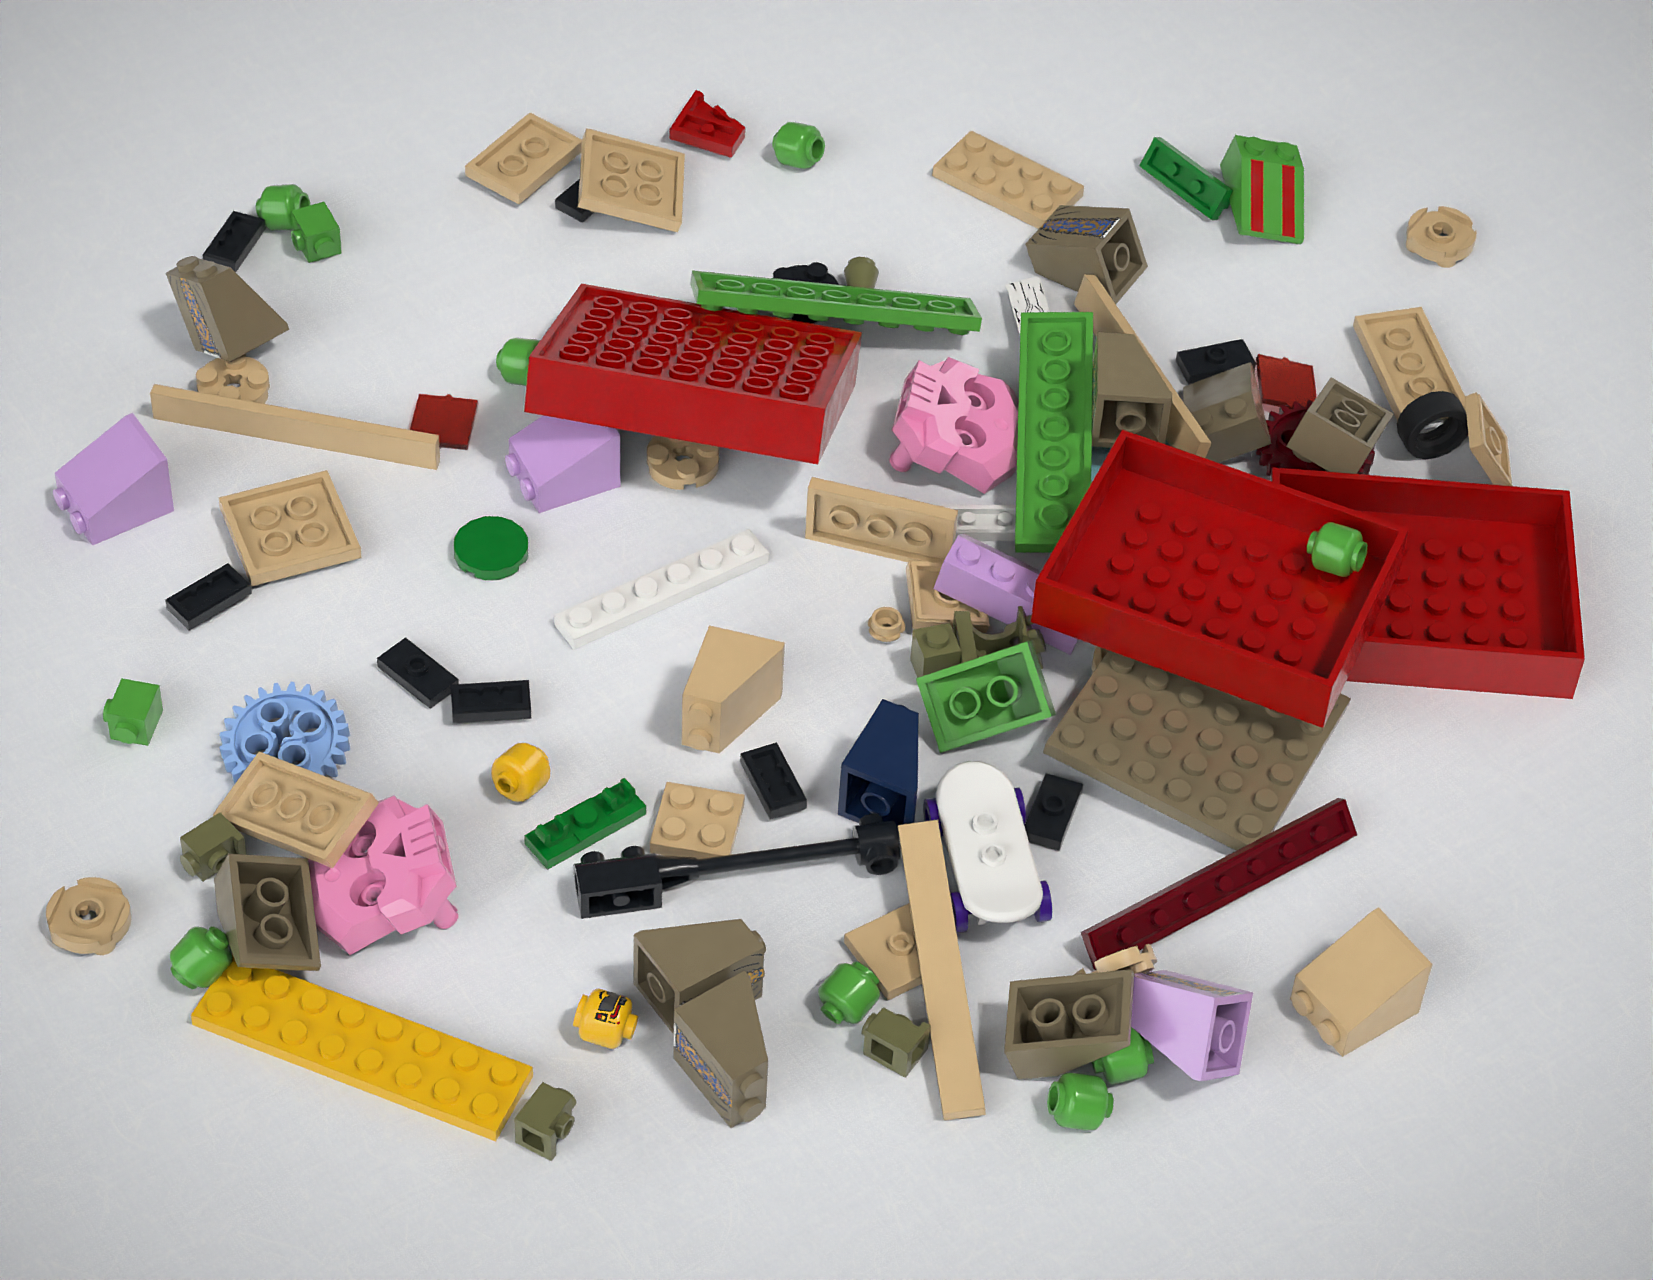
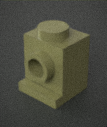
(209, 845)
(895, 1041)
(545, 1120)

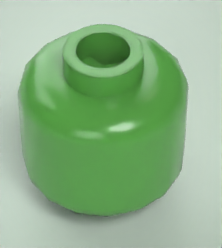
(798, 145)
(277, 204)
(514, 360)
(1337, 549)
(200, 957)
(849, 993)
(1128, 1062)
(1079, 1101)

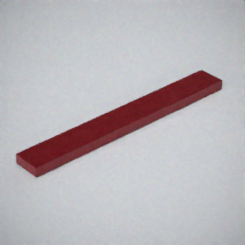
(1222, 881)

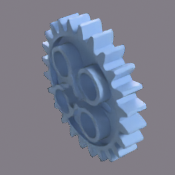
(253, 732)

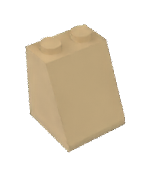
(730, 687)
(1362, 984)

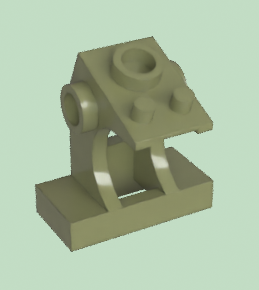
(978, 644)

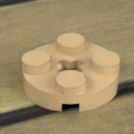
(1425, 238)
(244, 371)
(674, 473)
(93, 935)
(1126, 960)

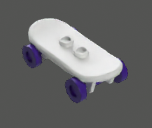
(987, 847)

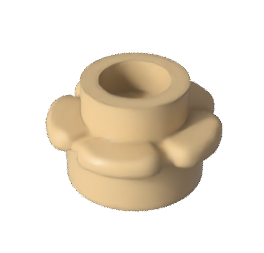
(886, 624)

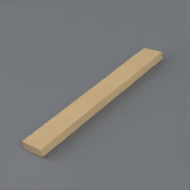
(295, 427)
(1182, 429)
(941, 971)

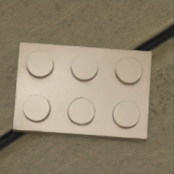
(524, 158)

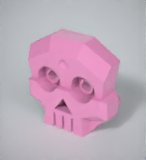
(957, 424)
(403, 868)

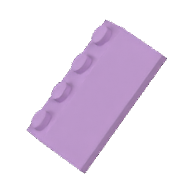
(994, 585)

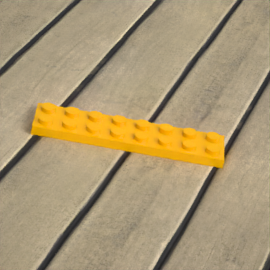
(365, 1047)

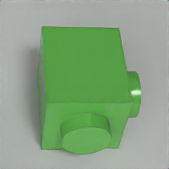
(315, 232)
(133, 712)

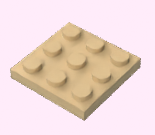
(631, 180)
(289, 528)

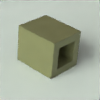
(934, 649)

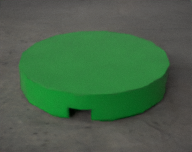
(491, 547)

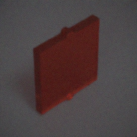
(1284, 381)
(447, 417)

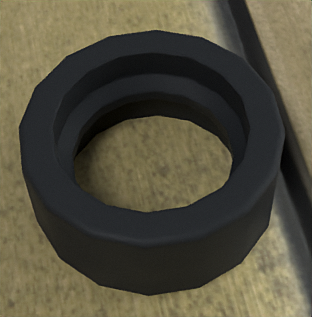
(1423, 412)

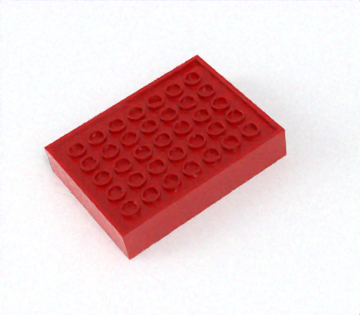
(694, 373)
(1215, 578)
(1480, 586)

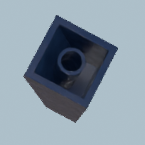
(882, 767)

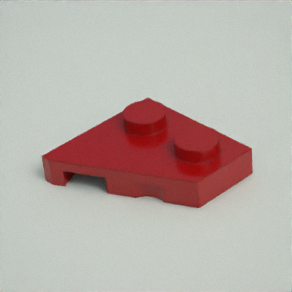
(707, 127)

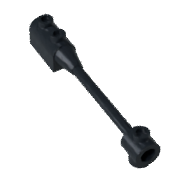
(638, 878)

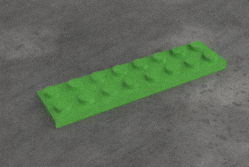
(838, 301)
(1052, 425)

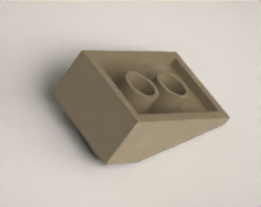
(1229, 412)
(1339, 429)
(268, 912)
(1067, 1021)

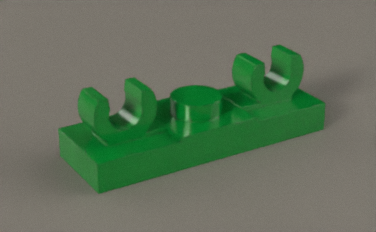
(1186, 178)
(585, 824)

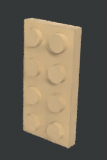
(1006, 179)
(1405, 356)
(878, 522)
(297, 809)

